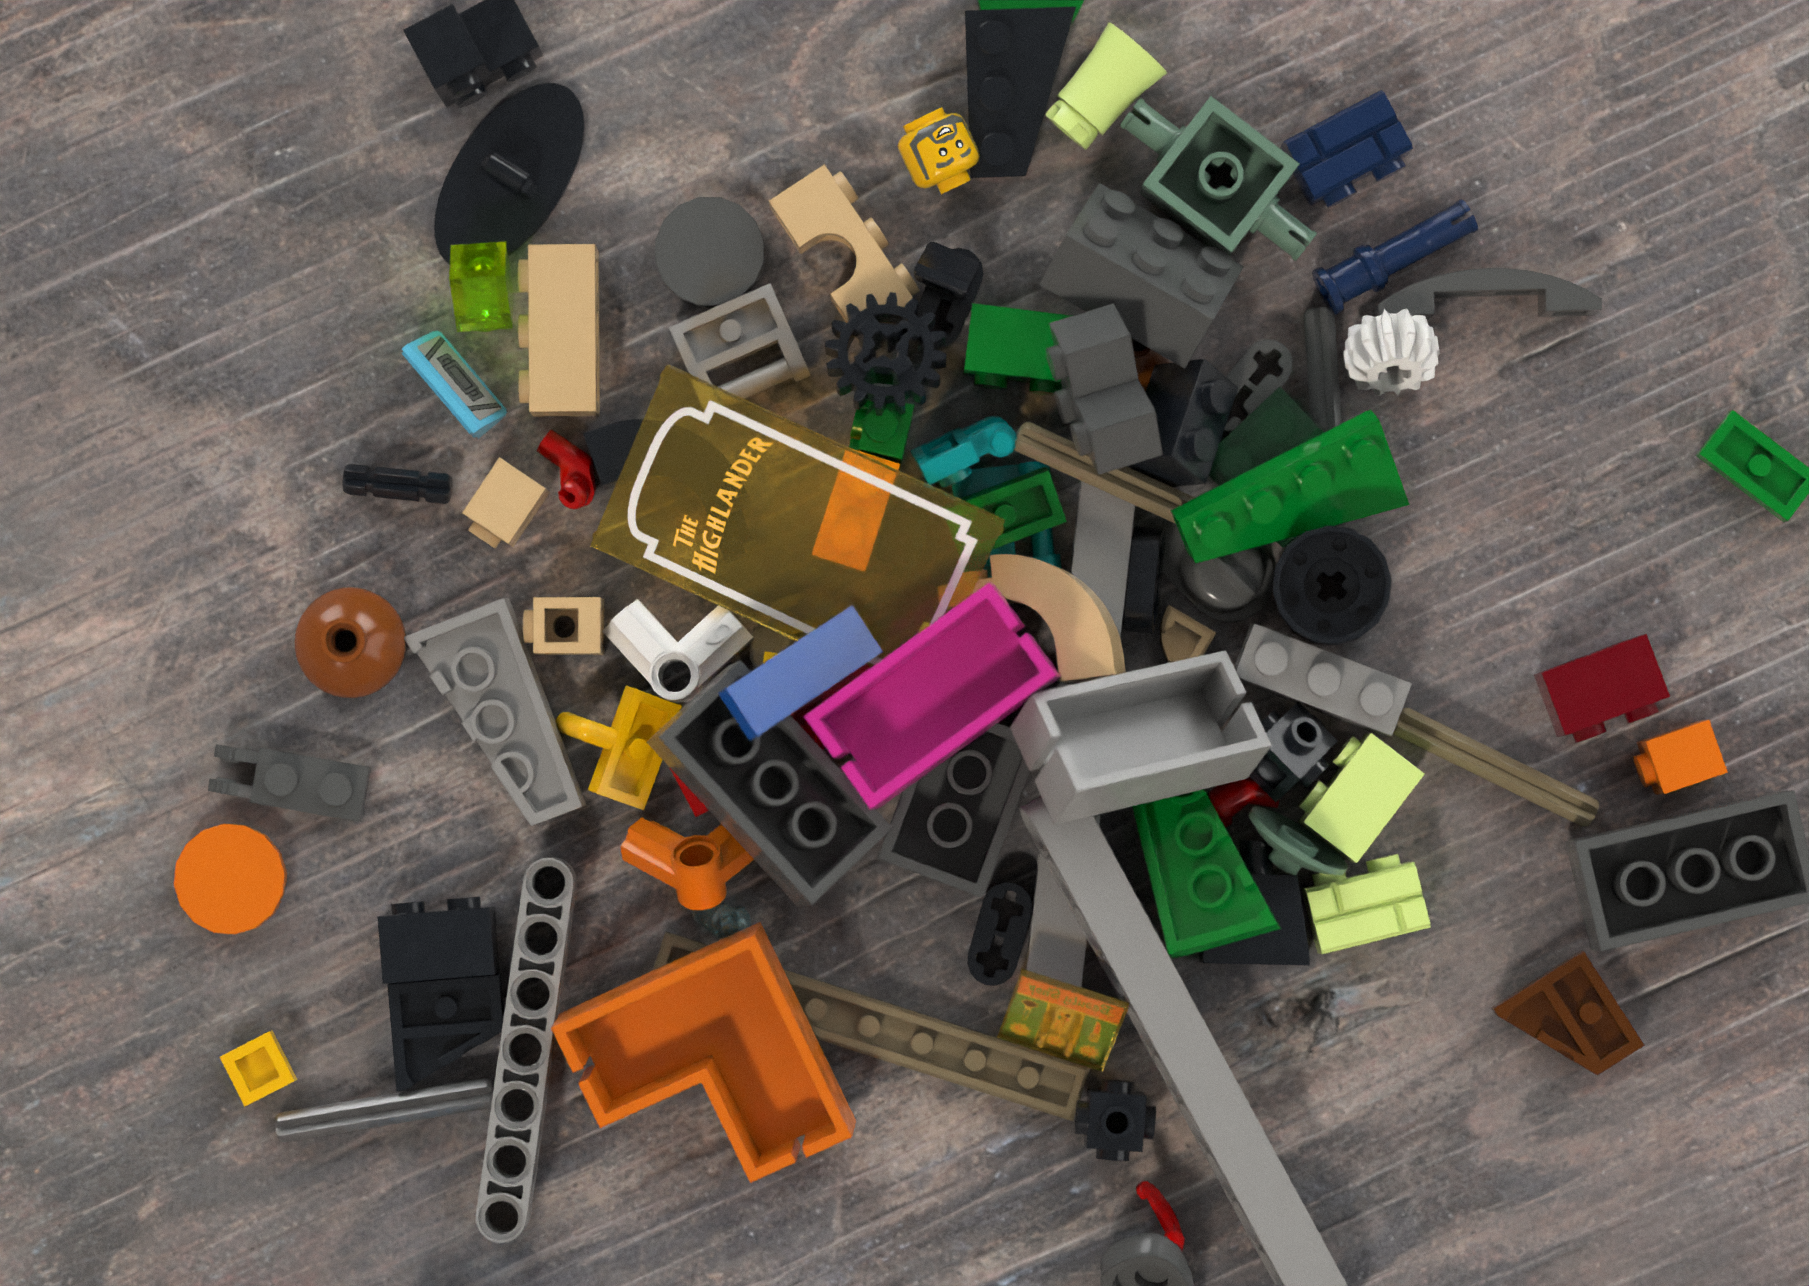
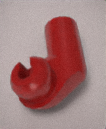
(575, 467)
(1234, 796)

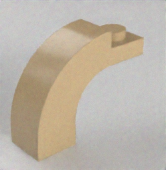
(1080, 623)

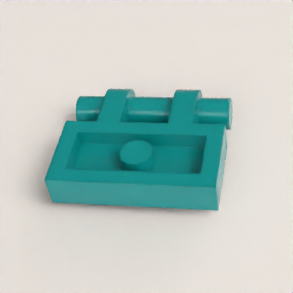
(951, 454)

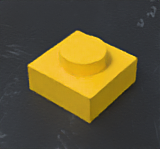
(258, 1068)

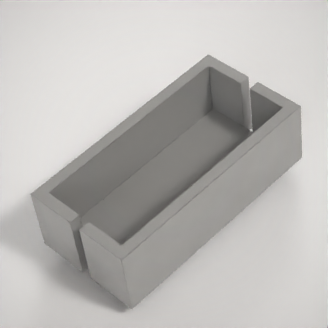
(1139, 736)

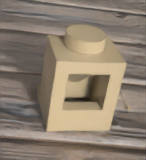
(588, 620)

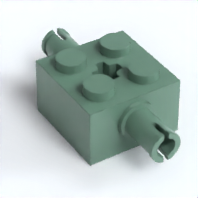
(1213, 142)

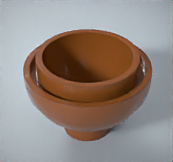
(377, 650)

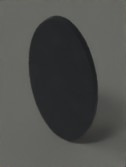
(511, 170)

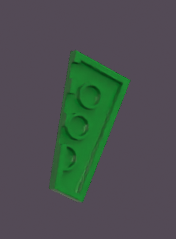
(1311, 486)
(1198, 876)

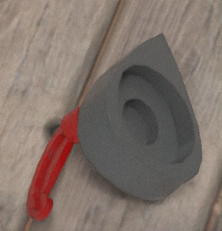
(1149, 1257)

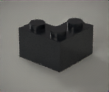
(473, 49)

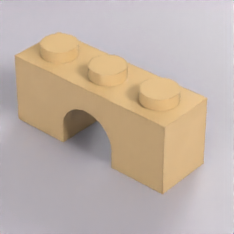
(821, 211)

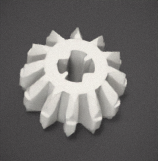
(1391, 352)

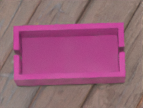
(932, 696)

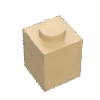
(504, 505)

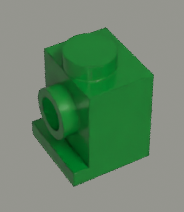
(881, 435)

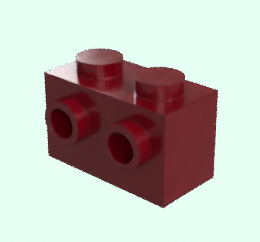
(1601, 687)

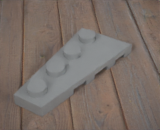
(498, 695)

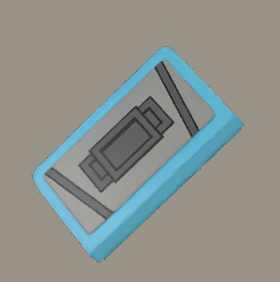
(455, 383)

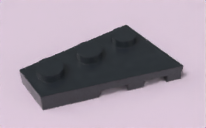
(1009, 82)

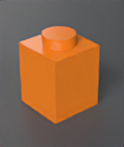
(1679, 758)

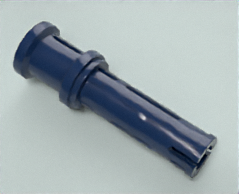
(1371, 266)

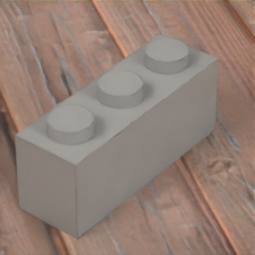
(1321, 680)

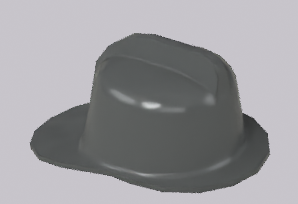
(1223, 587)

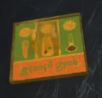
(1062, 1020)

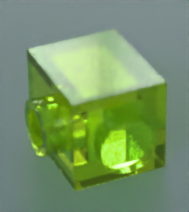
(481, 286)

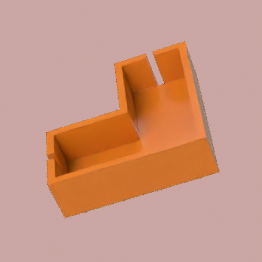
(721, 1023)

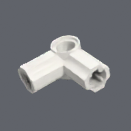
(653, 648)

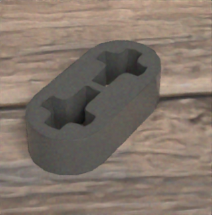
(1247, 366)

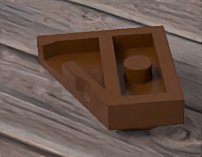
(1573, 1015)

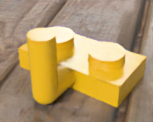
(626, 761)

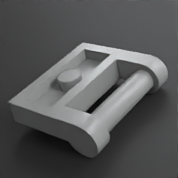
(736, 332)

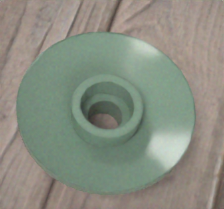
(1295, 845)

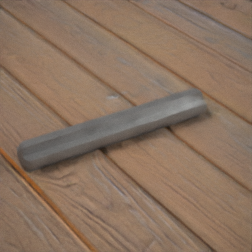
(384, 1110)

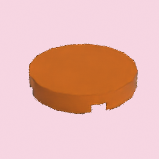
(230, 878)

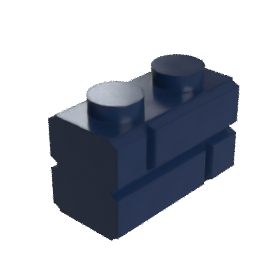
(1347, 149)

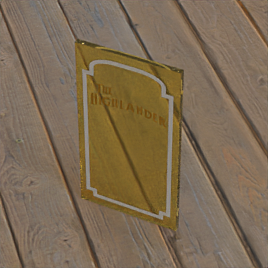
(787, 520)

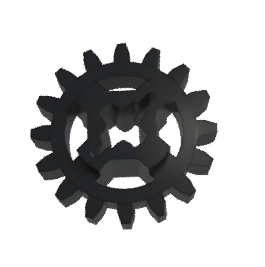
(873, 335)

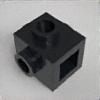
(1295, 751)
(1113, 1097)

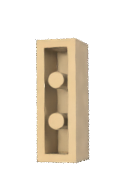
(560, 330)

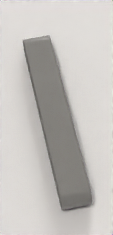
(512, 1073)

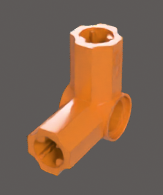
(692, 864)

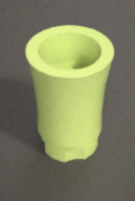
(1104, 86)

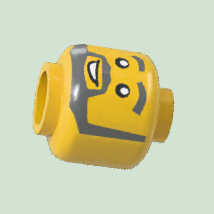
(938, 150)

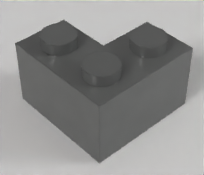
(1102, 390)

